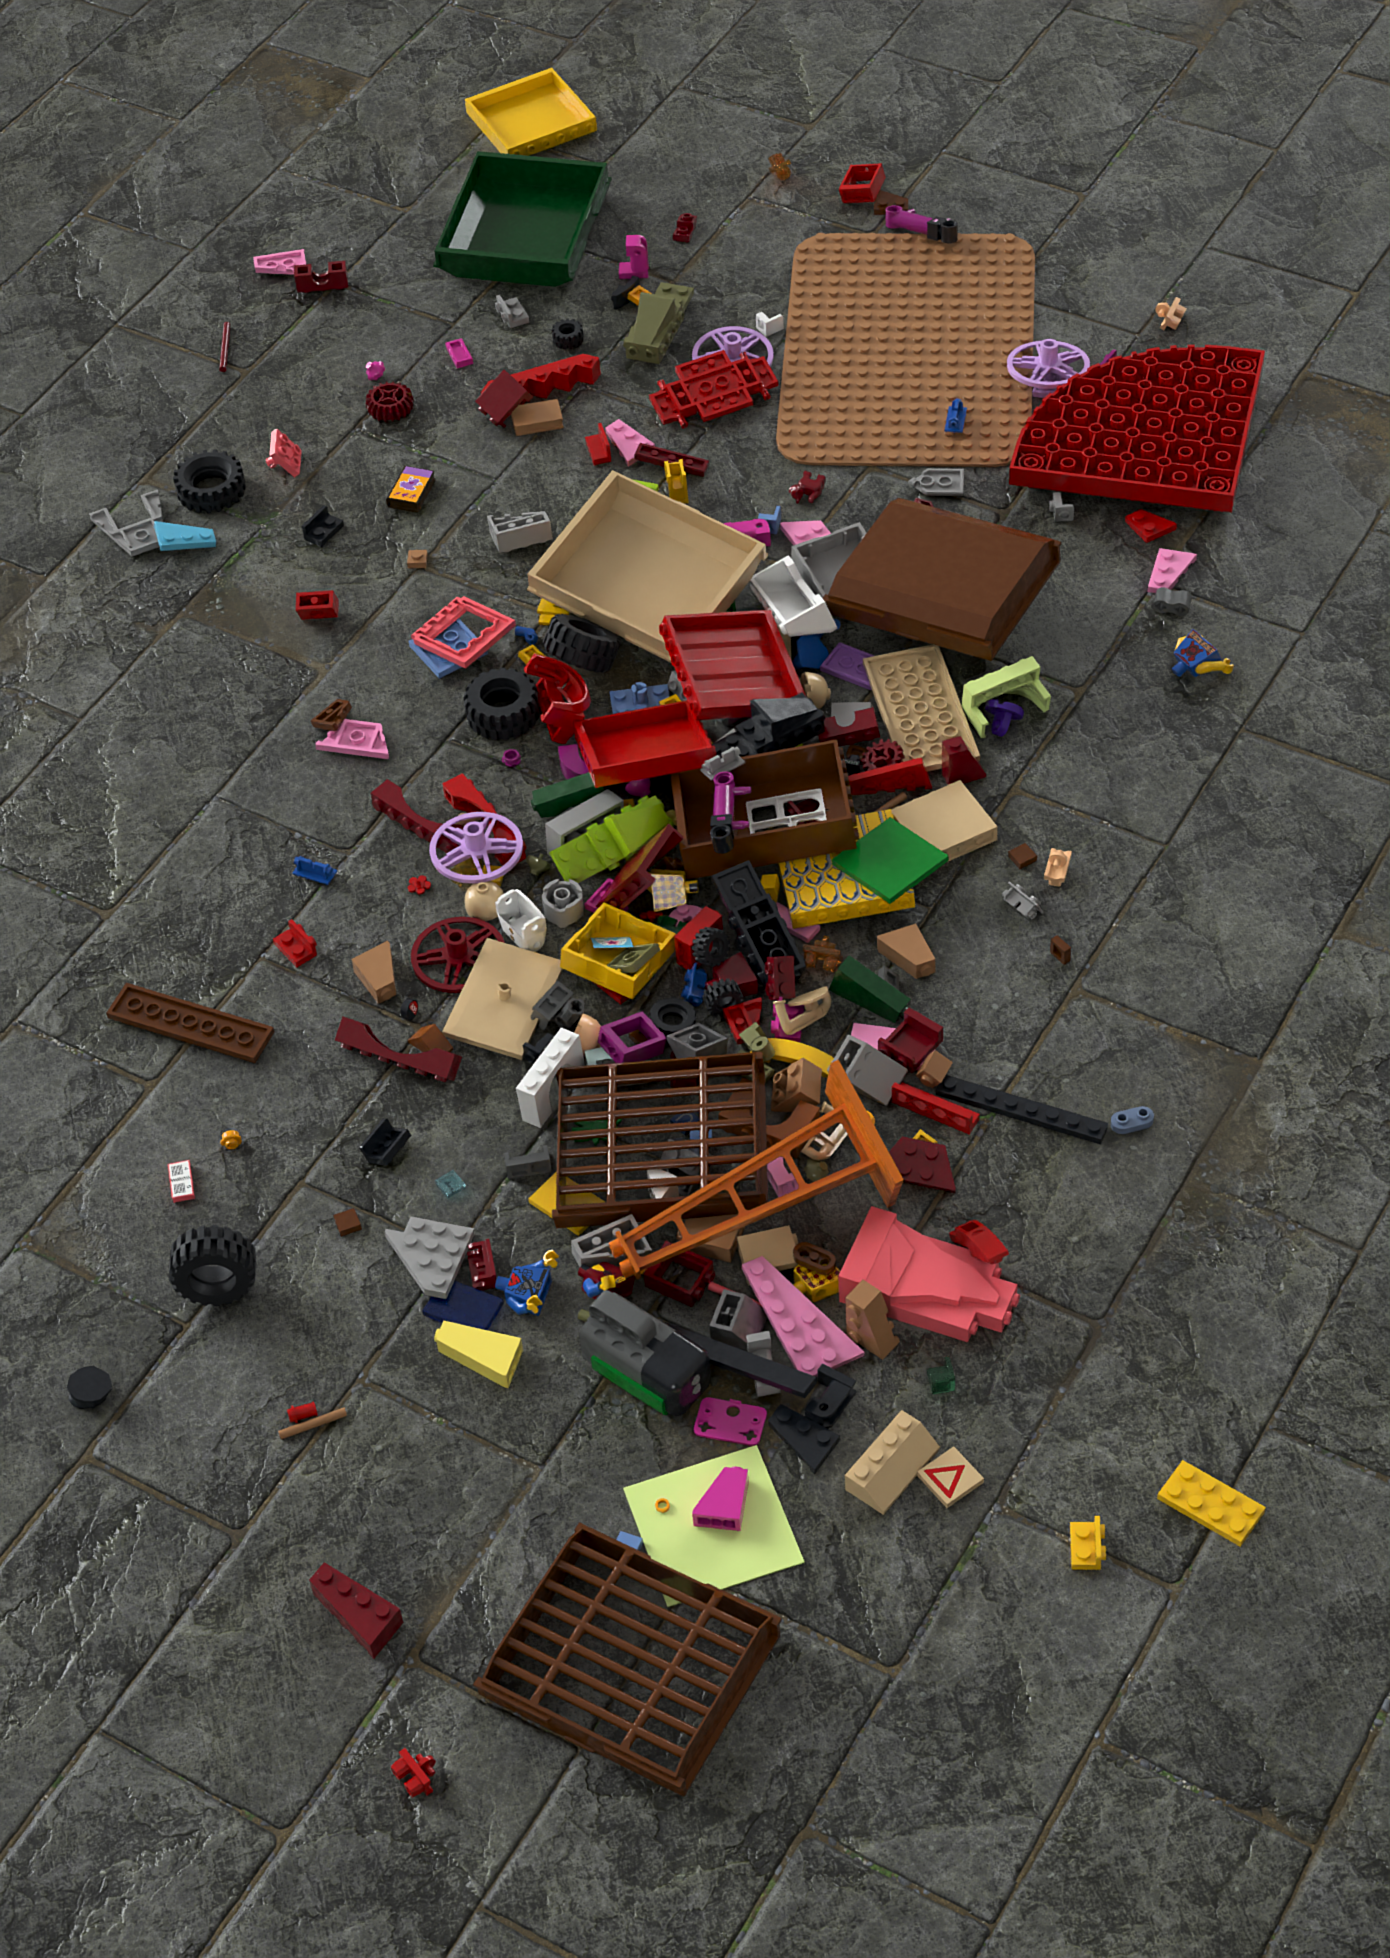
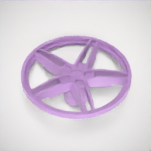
(734, 344)
(1046, 362)
(475, 845)

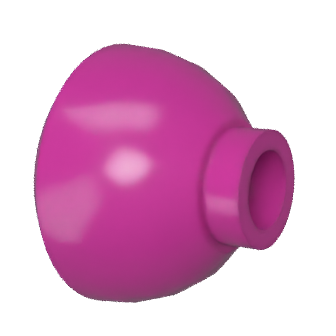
(639, 787)

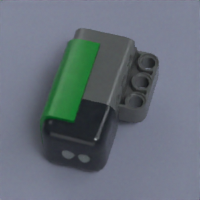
(644, 1355)

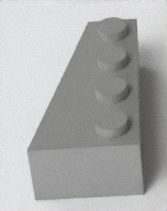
(575, 821)

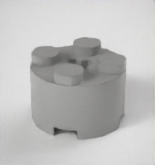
(563, 902)

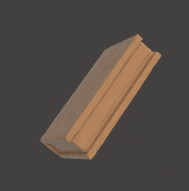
(537, 417)

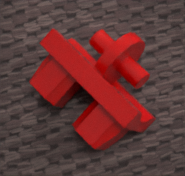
(407, 1765)

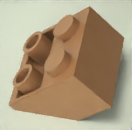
(796, 1083)

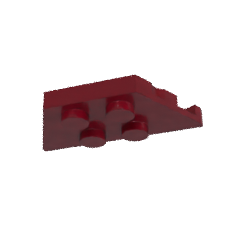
(923, 1164)

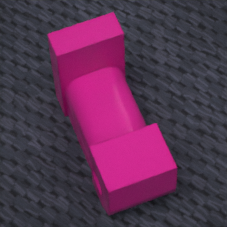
(637, 250)
(749, 528)

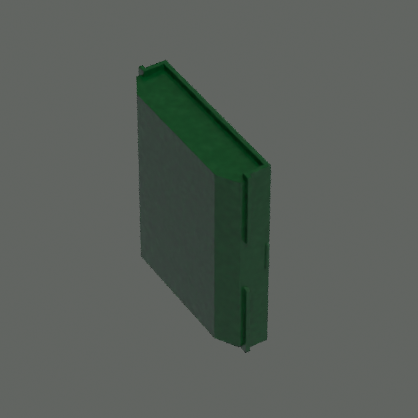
(522, 219)

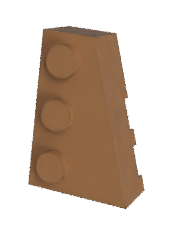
(868, 1321)

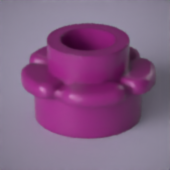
(511, 758)

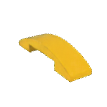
(792, 1051)

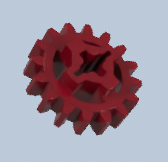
(882, 755)

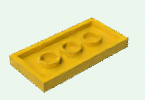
(1211, 1503)

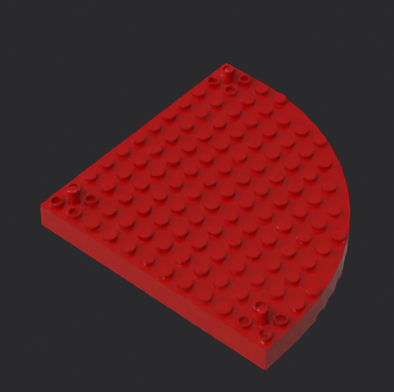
(1146, 428)

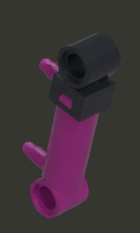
(934, 228)
(722, 821)

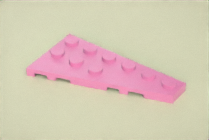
(800, 1326)

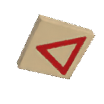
(950, 1477)

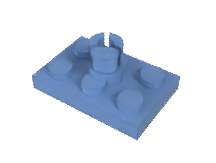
(638, 697)

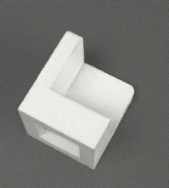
(769, 326)

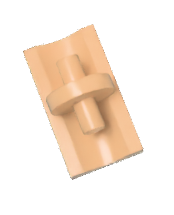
(1172, 314)
(1057, 867)

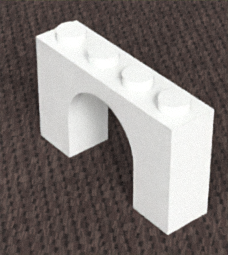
(534, 1088)

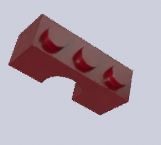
(308, 280)
(862, 729)

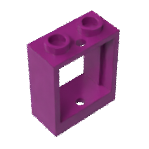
(619, 1052)

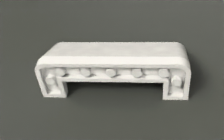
(791, 600)

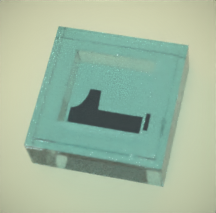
(450, 1184)

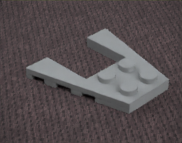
(135, 537)

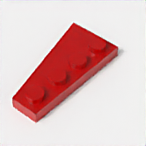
(891, 777)

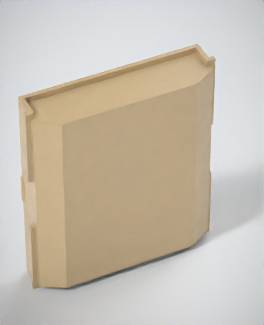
(643, 558)

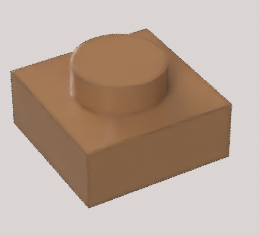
(417, 559)

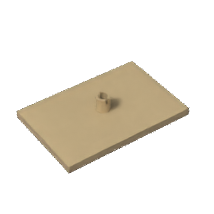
(500, 997)

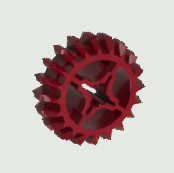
(389, 401)

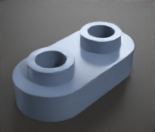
(1133, 1120)

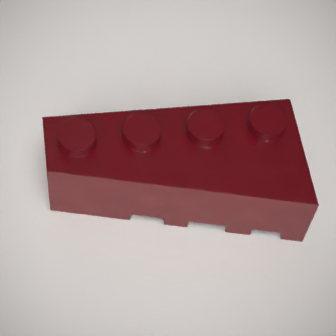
(358, 1609)

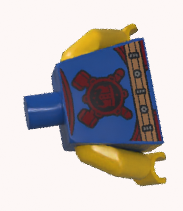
(1198, 656)

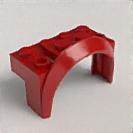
(557, 713)

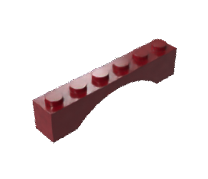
(390, 801)
(435, 1061)

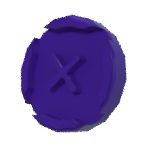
(1003, 715)

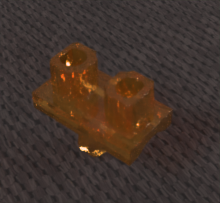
(778, 165)
(824, 951)

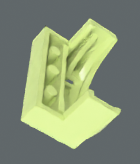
(1018, 679)

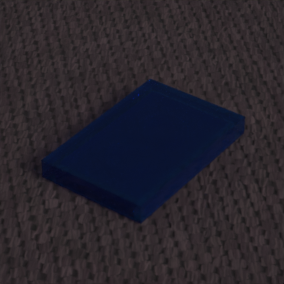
(465, 1307)

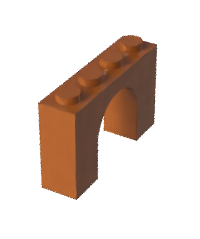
(802, 1116)

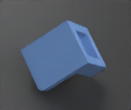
(773, 520)

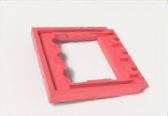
(425, 636)

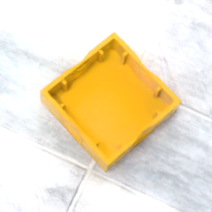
(591, 963)

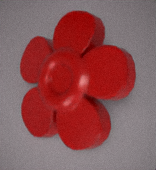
(418, 885)
(650, 915)

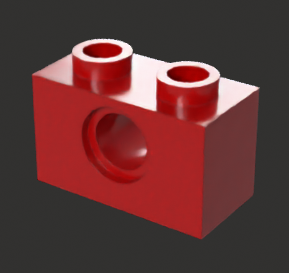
(317, 605)

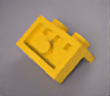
(1086, 1545)

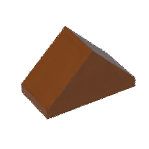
(430, 1038)

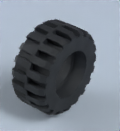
(581, 643)
(507, 720)
(212, 1246)

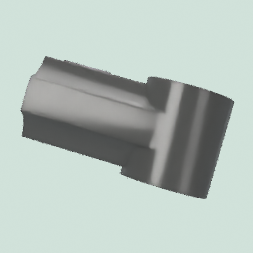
(570, 1013)

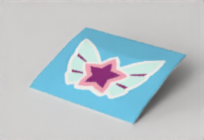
(612, 942)

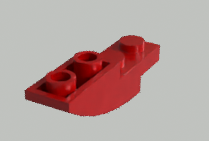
(980, 1241)

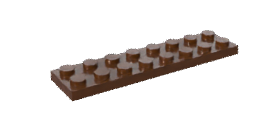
(190, 1022)

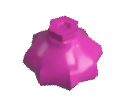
(375, 370)

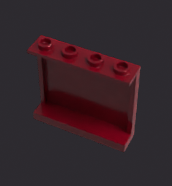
(633, 876)

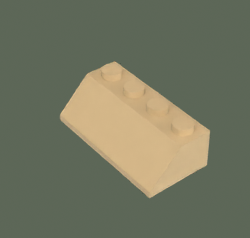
(891, 1462)

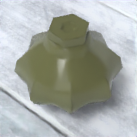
(537, 865)
(816, 1169)

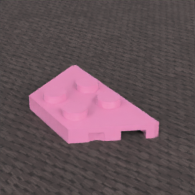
(803, 530)
(356, 739)

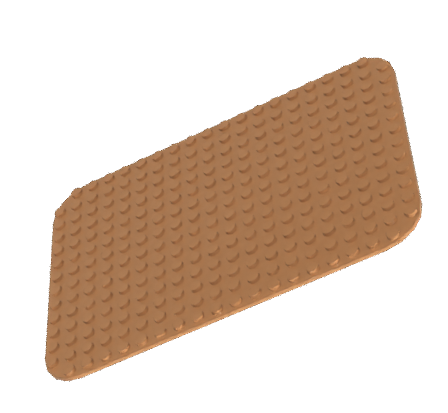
(895, 334)

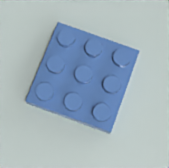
(456, 637)

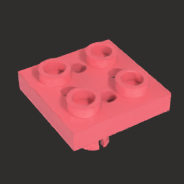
(284, 453)

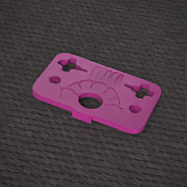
(730, 1428)

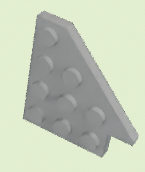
(432, 1252)

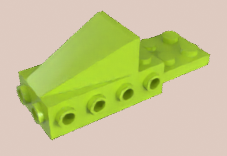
(611, 841)

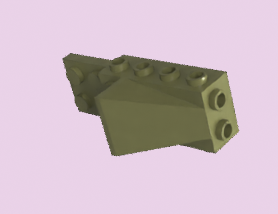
(657, 322)

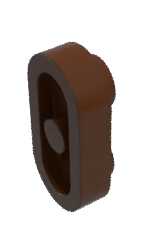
(815, 1259)

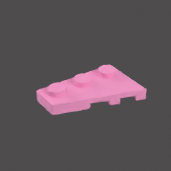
(626, 440)
(1168, 568)

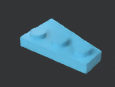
(183, 537)

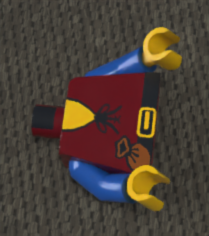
(605, 1277)

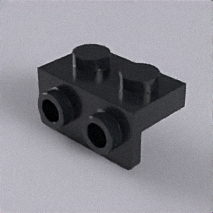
(384, 1143)

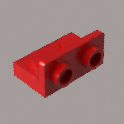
(296, 944)

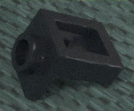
(532, 1053)

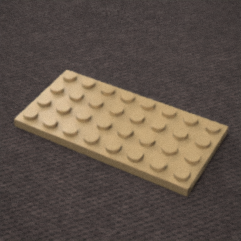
(918, 702)

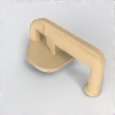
(813, 1010)
(827, 1144)

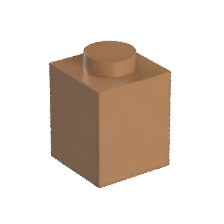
(933, 1069)

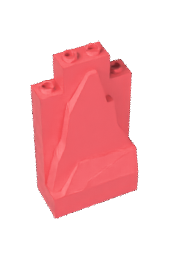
(927, 1279)

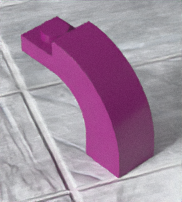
(570, 761)

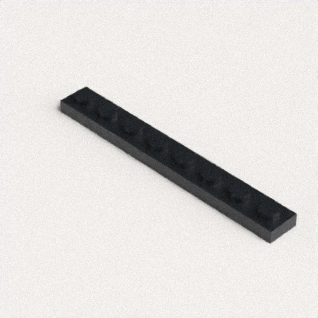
(1022, 1109)

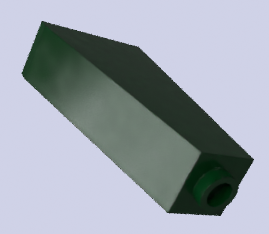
(560, 796)
(868, 990)

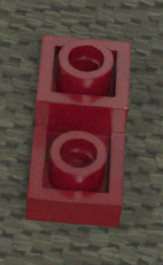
(685, 227)

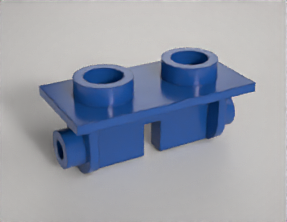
(955, 417)
(313, 871)
(694, 979)

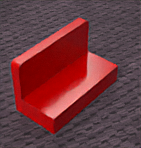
(598, 447)

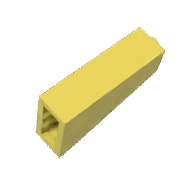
(481, 1350)

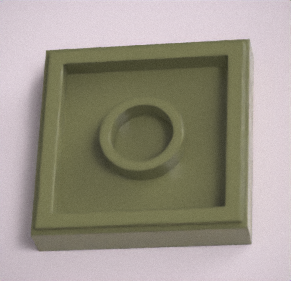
(634, 957)

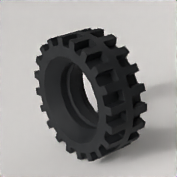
(209, 466)

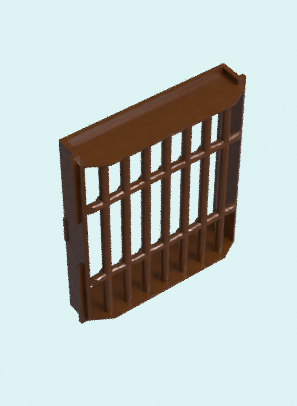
(658, 1071)
(641, 1568)

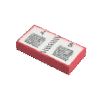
(181, 1181)

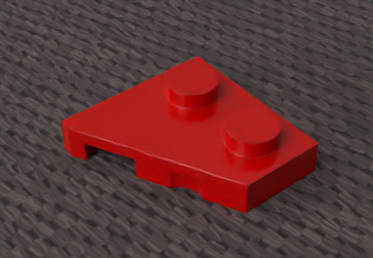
(1149, 525)
(742, 1016)

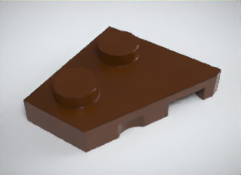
(887, 199)
(332, 716)

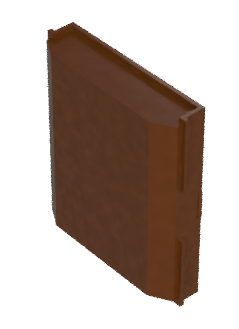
(942, 578)

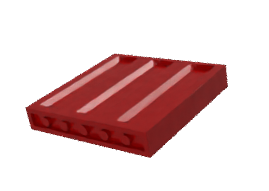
(729, 661)

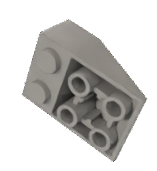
(869, 1069)

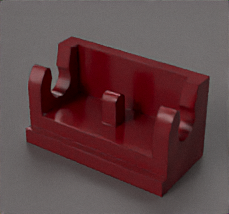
(482, 1265)

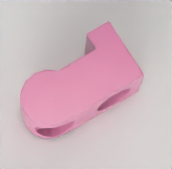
(780, 1179)

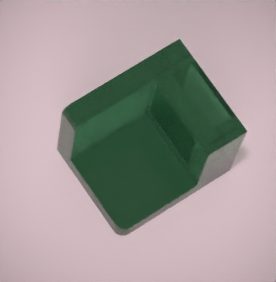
(942, 1377)

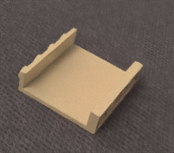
(948, 820)

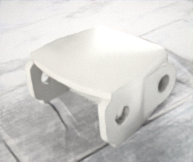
(527, 925)

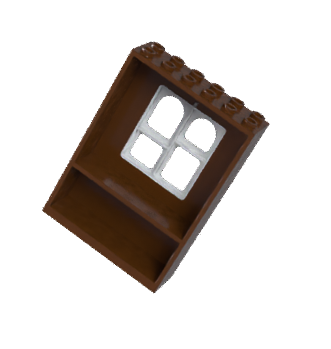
(774, 779)

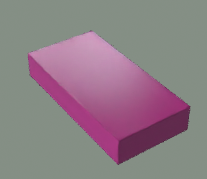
(459, 353)

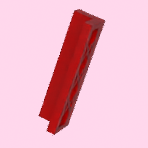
(934, 1107)

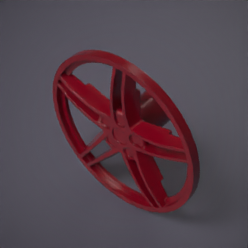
(457, 951)

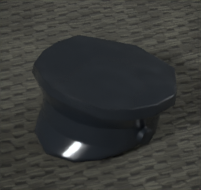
(88, 1387)

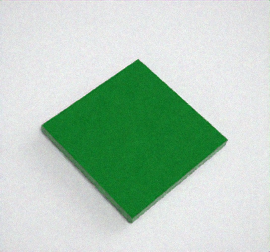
(890, 860)

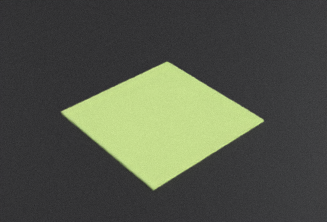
(714, 1554)

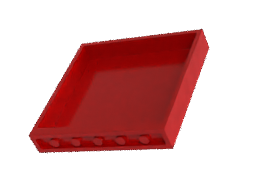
(642, 743)

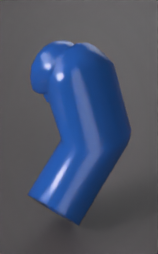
(528, 633)

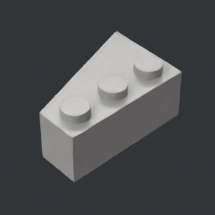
(519, 531)
(594, 1246)

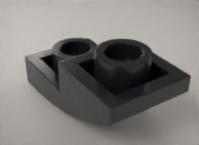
(620, 295)

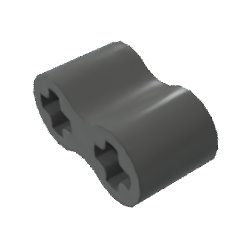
(1172, 601)

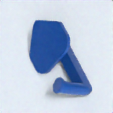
(811, 651)

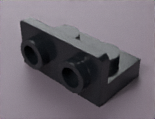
(321, 527)

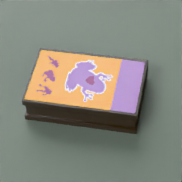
(410, 489)

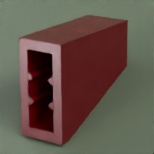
(960, 762)

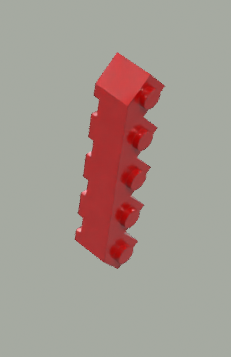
(558, 375)

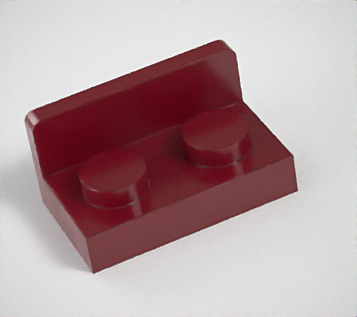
(780, 977)

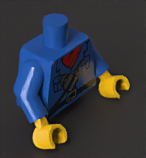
(528, 1285)

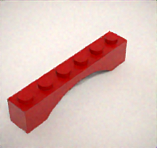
(464, 796)

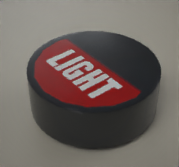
(409, 1009)

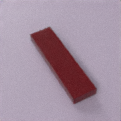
(657, 456)

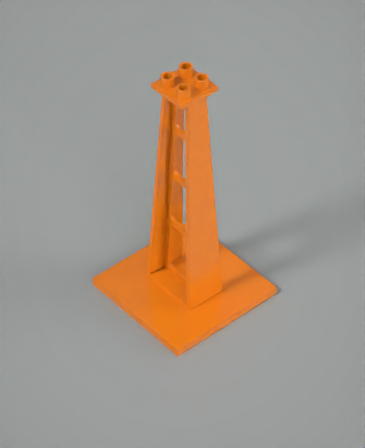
(863, 1135)

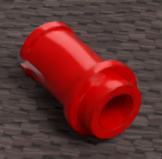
(301, 1412)

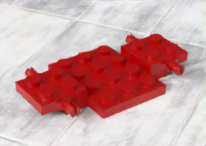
(712, 387)

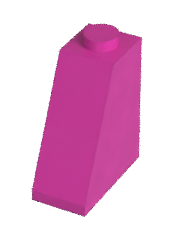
(724, 1501)

